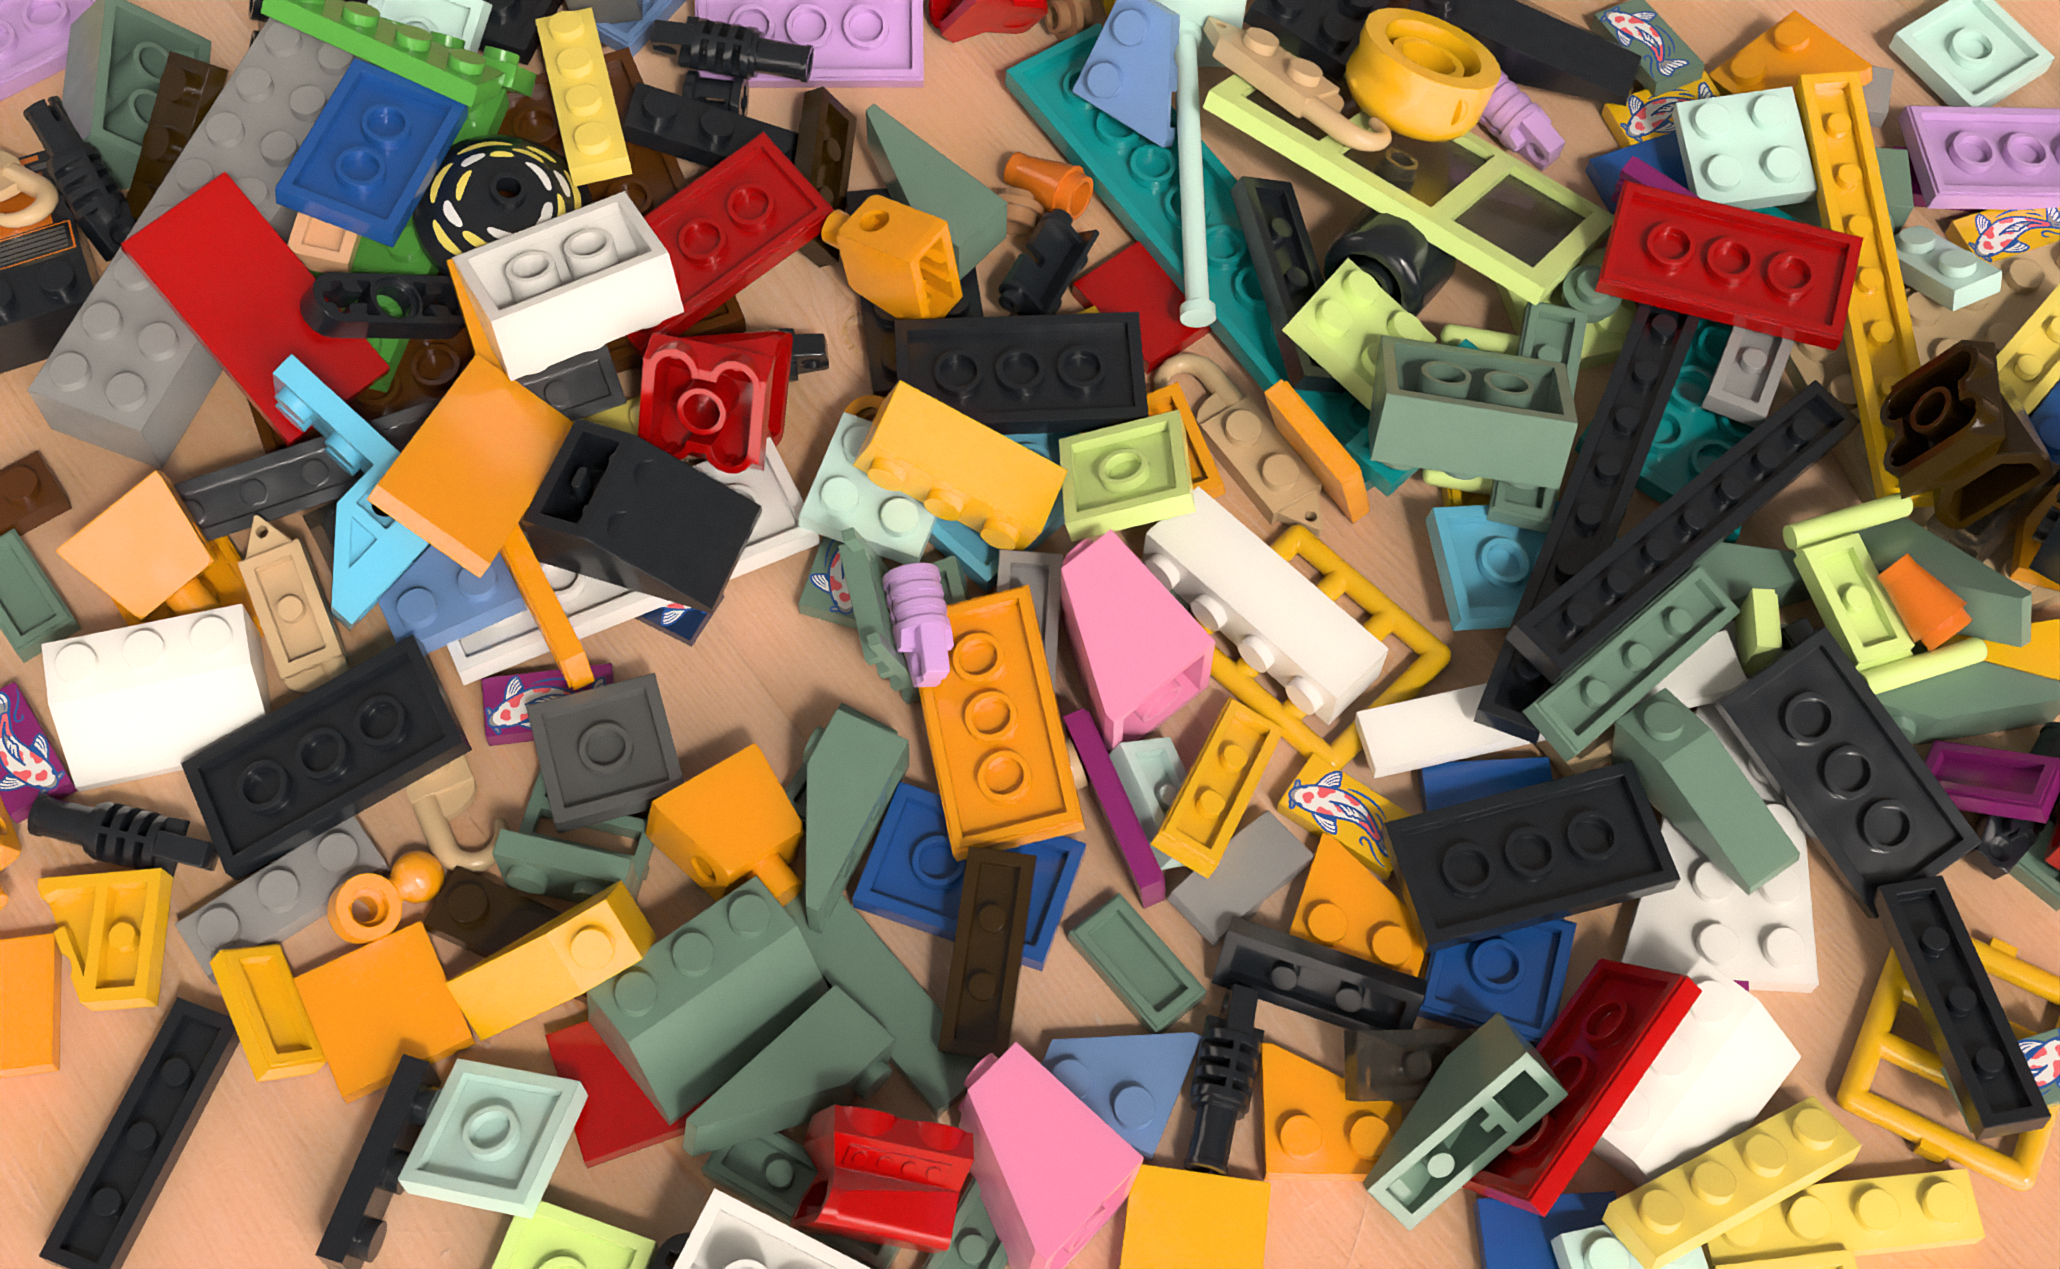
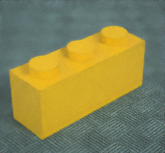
(959, 468)

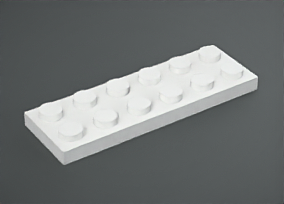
(598, 605)

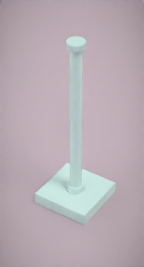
(1194, 52)

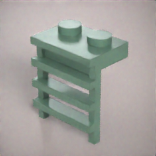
(864, 581)
(565, 867)

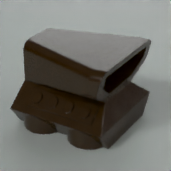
(1962, 436)

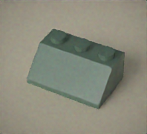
(116, 76)
(1471, 413)
(707, 998)

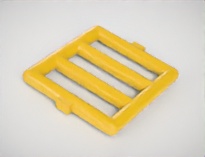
(1386, 618)
(1931, 1138)

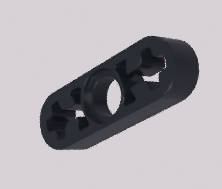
(367, 318)

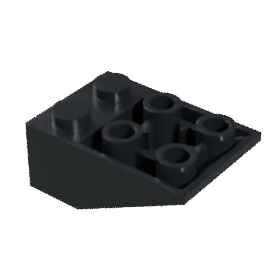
(638, 518)

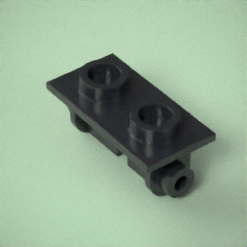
(1061, 255)

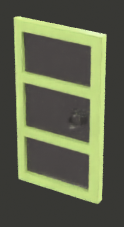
(1475, 196)

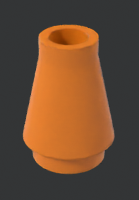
(1051, 182)
(1924, 603)

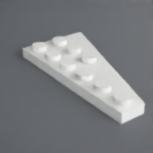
(1707, 915)

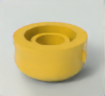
(1421, 75)

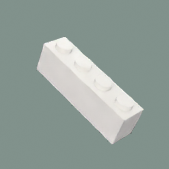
(1264, 608)

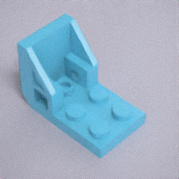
(368, 548)

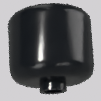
(1394, 256)

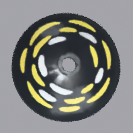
(463, 198)

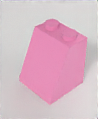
(1129, 641)
(1042, 1160)

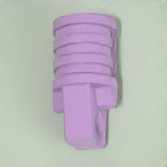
(1521, 125)
(919, 621)

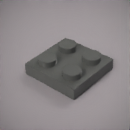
(604, 752)

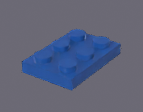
(371, 153)
(920, 883)

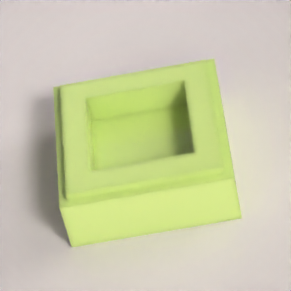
(1758, 630)

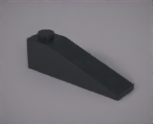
(1542, 47)

